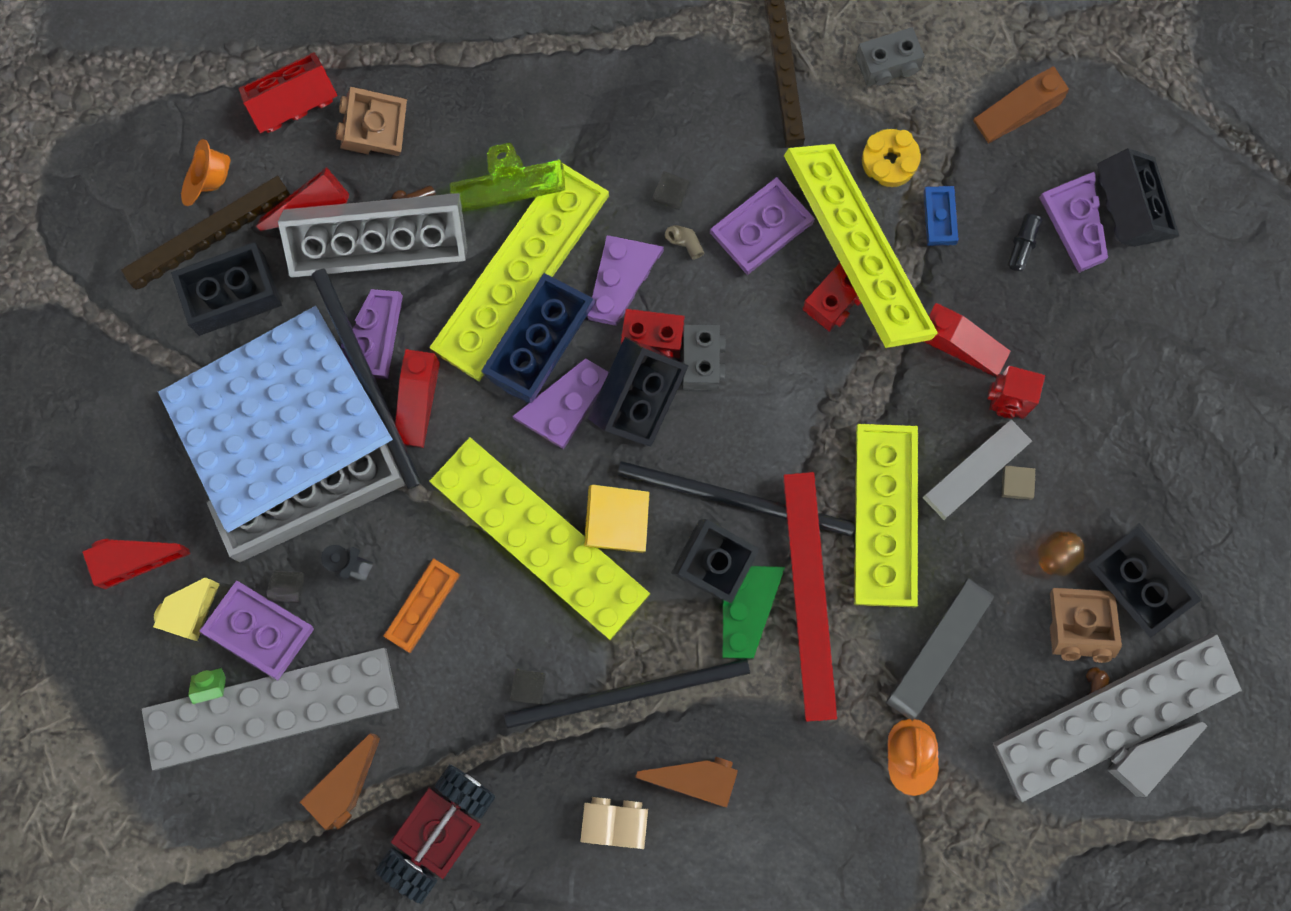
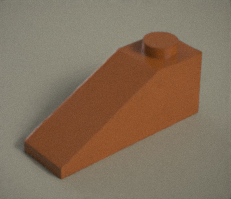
(1022, 105)
(700, 780)
(341, 788)

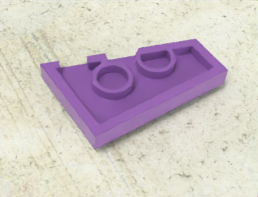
(1077, 220)
(377, 330)

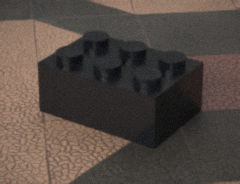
(226, 289)

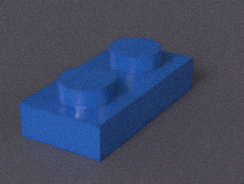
(940, 215)

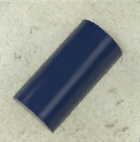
(537, 338)

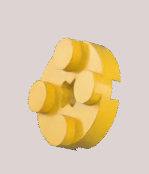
(882, 169)

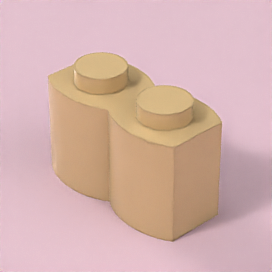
(614, 824)

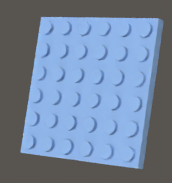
(273, 418)

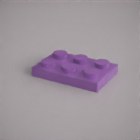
(762, 225)
(257, 630)

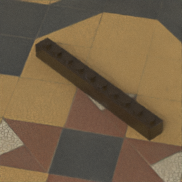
(784, 73)
(205, 233)

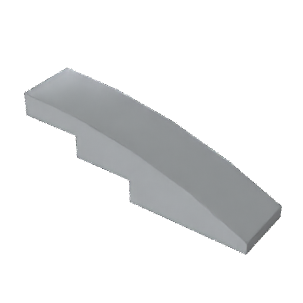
(977, 469)

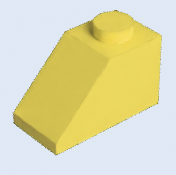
(186, 609)

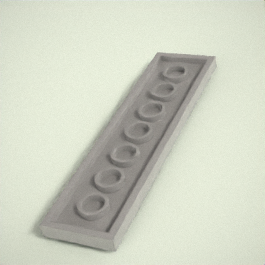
(270, 709)
(1117, 716)

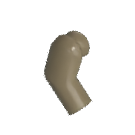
(685, 237)

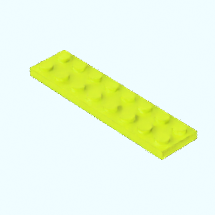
(860, 245)
(533, 248)
(540, 538)

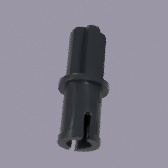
(1024, 242)

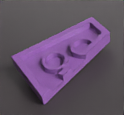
(620, 275)
(564, 404)

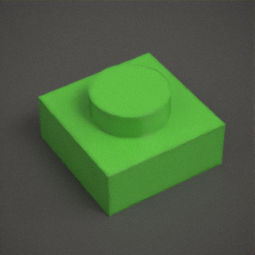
(207, 686)

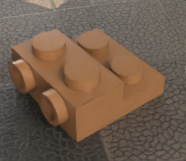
(371, 122)
(1084, 624)

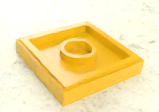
(616, 518)

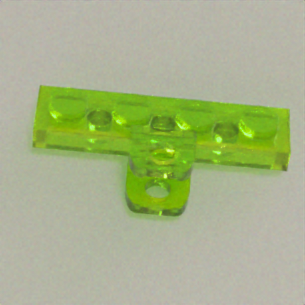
(509, 180)

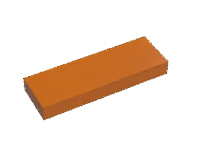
(421, 605)

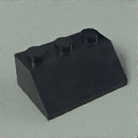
(1137, 198)
(637, 392)
(1145, 580)

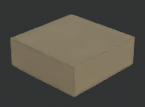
(1018, 482)

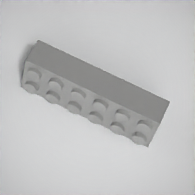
(373, 235)
(325, 500)

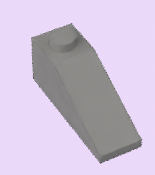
(1149, 761)

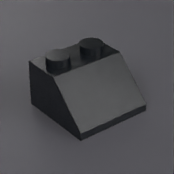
(715, 560)

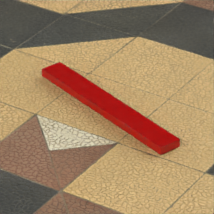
(810, 597)

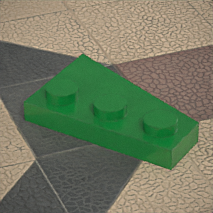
(749, 611)

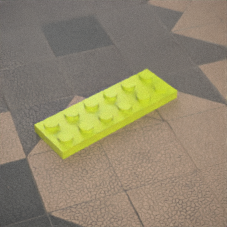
(886, 516)

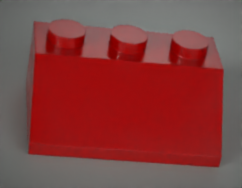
(287, 93)

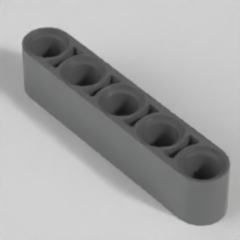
(940, 649)

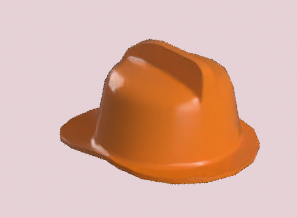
(205, 173)
(912, 757)

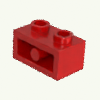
(832, 300)
(655, 329)
(1015, 392)

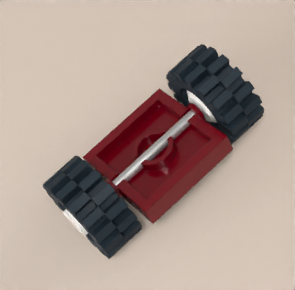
(434, 834)

